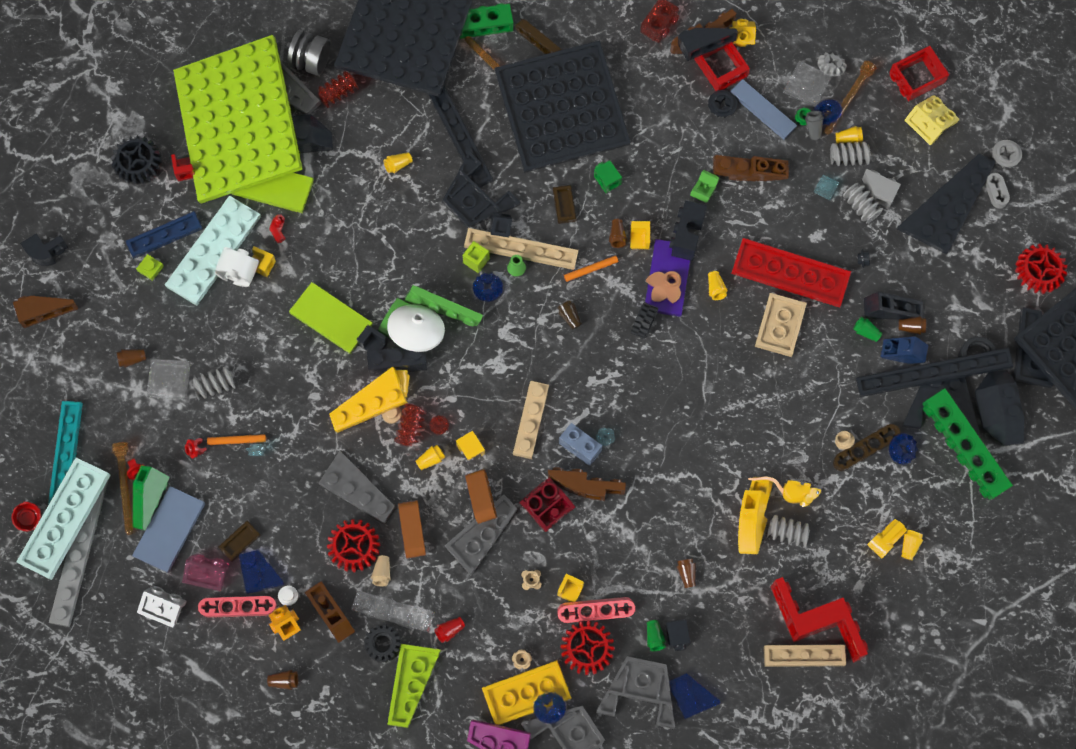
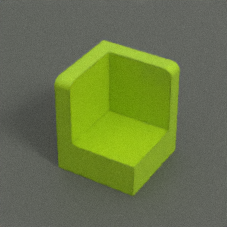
(476, 257)

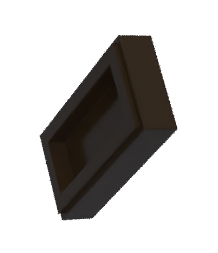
(564, 204)
(239, 541)

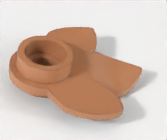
(664, 289)

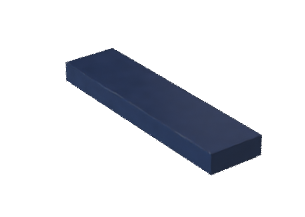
(163, 235)

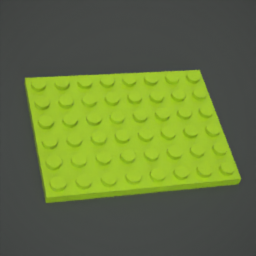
(237, 119)

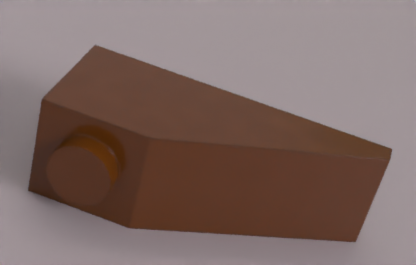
(37, 309)
(330, 612)

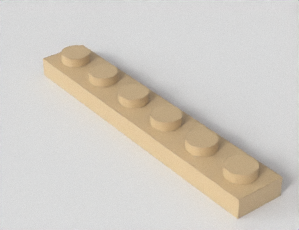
(527, 249)

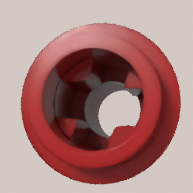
(447, 630)

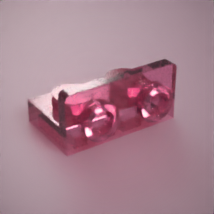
(205, 572)

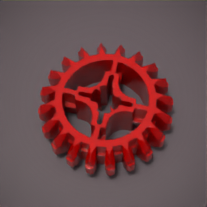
(1027, 267)
(346, 550)
(579, 649)

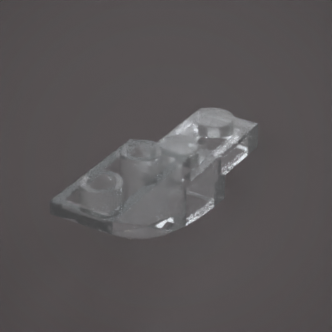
(392, 611)

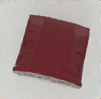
(551, 504)

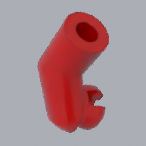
(276, 227)

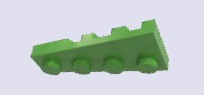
(443, 306)

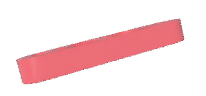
(237, 606)
(596, 606)

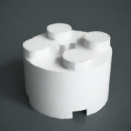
(236, 266)

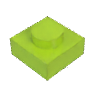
(149, 267)

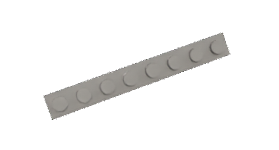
(75, 567)

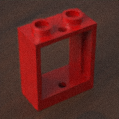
(933, 64)
(730, 78)

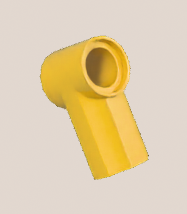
(884, 541)

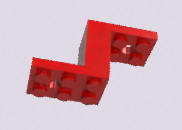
(819, 619)

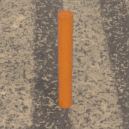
(591, 268)
(236, 439)

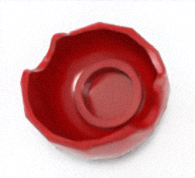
(26, 516)

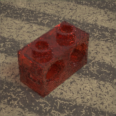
(656, 18)

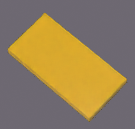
(516, 695)

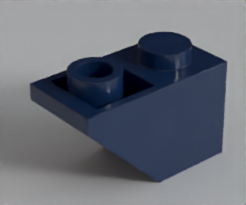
(905, 350)

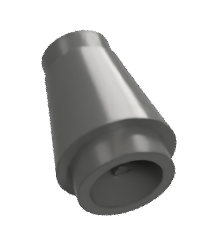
(814, 124)

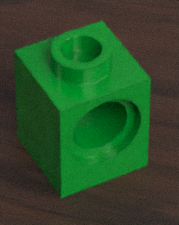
(607, 176)

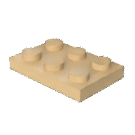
(780, 324)

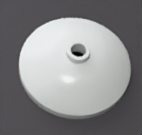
(416, 328)

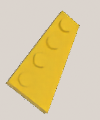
(375, 399)

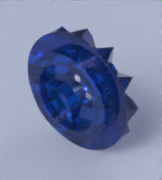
(829, 105)
(487, 295)
(896, 452)
(553, 715)

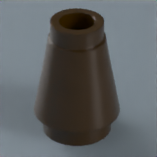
(569, 314)

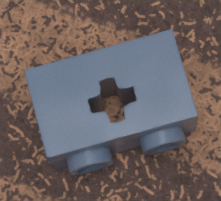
(580, 444)

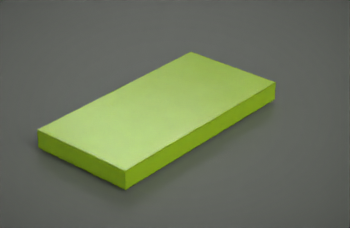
(283, 192)
(330, 317)

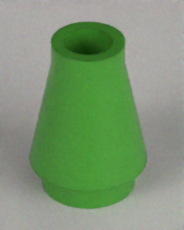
(516, 266)

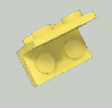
(931, 119)

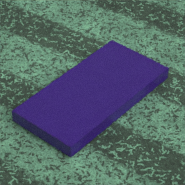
(664, 262)

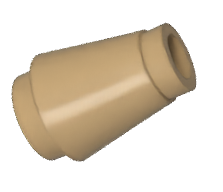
(381, 571)

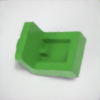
(705, 186)

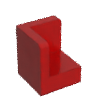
(182, 168)

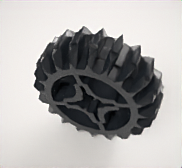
(139, 166)

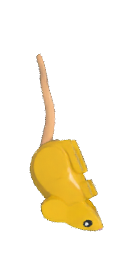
(795, 492)

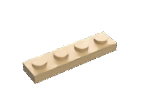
(531, 420)
(804, 655)

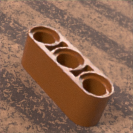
(481, 496)
(411, 529)

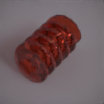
(337, 88)
(409, 425)

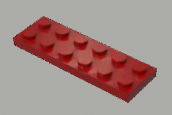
(791, 272)

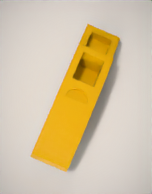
(752, 518)

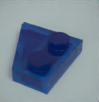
(258, 573)
(691, 696)

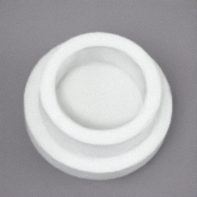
(288, 595)

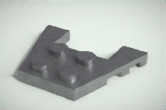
(643, 682)
(572, 731)

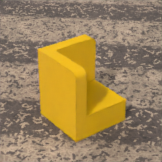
(640, 235)
(266, 261)
(470, 445)
(570, 588)

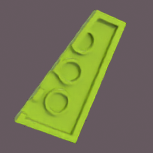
(411, 678)

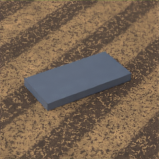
(168, 529)

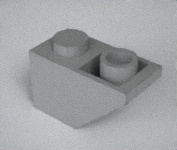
(880, 187)

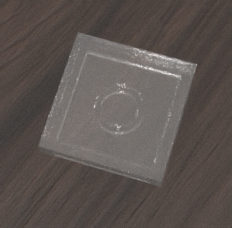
(807, 84)
(168, 379)

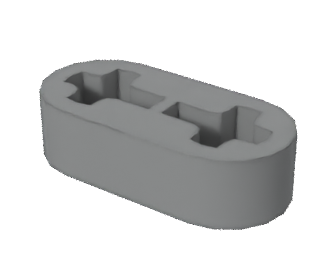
(994, 190)

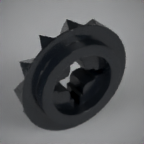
(718, 97)

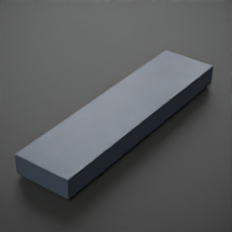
(763, 109)

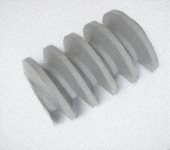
(849, 152)
(862, 203)
(213, 382)
(788, 530)

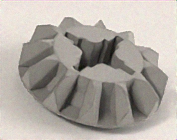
(829, 68)
(1011, 148)

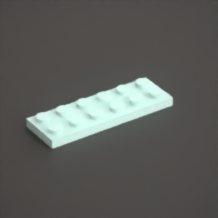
(197, 269)
(63, 518)

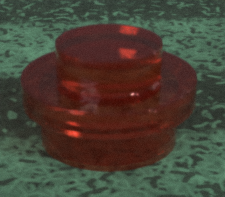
(439, 425)

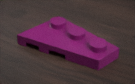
(493, 736)

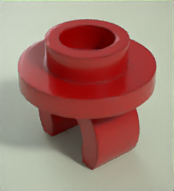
(192, 449)
(133, 470)

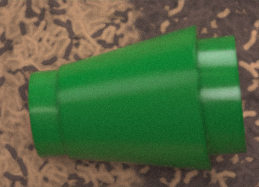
(867, 329)
(655, 636)

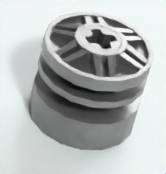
(309, 52)

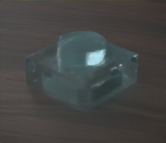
(826, 187)

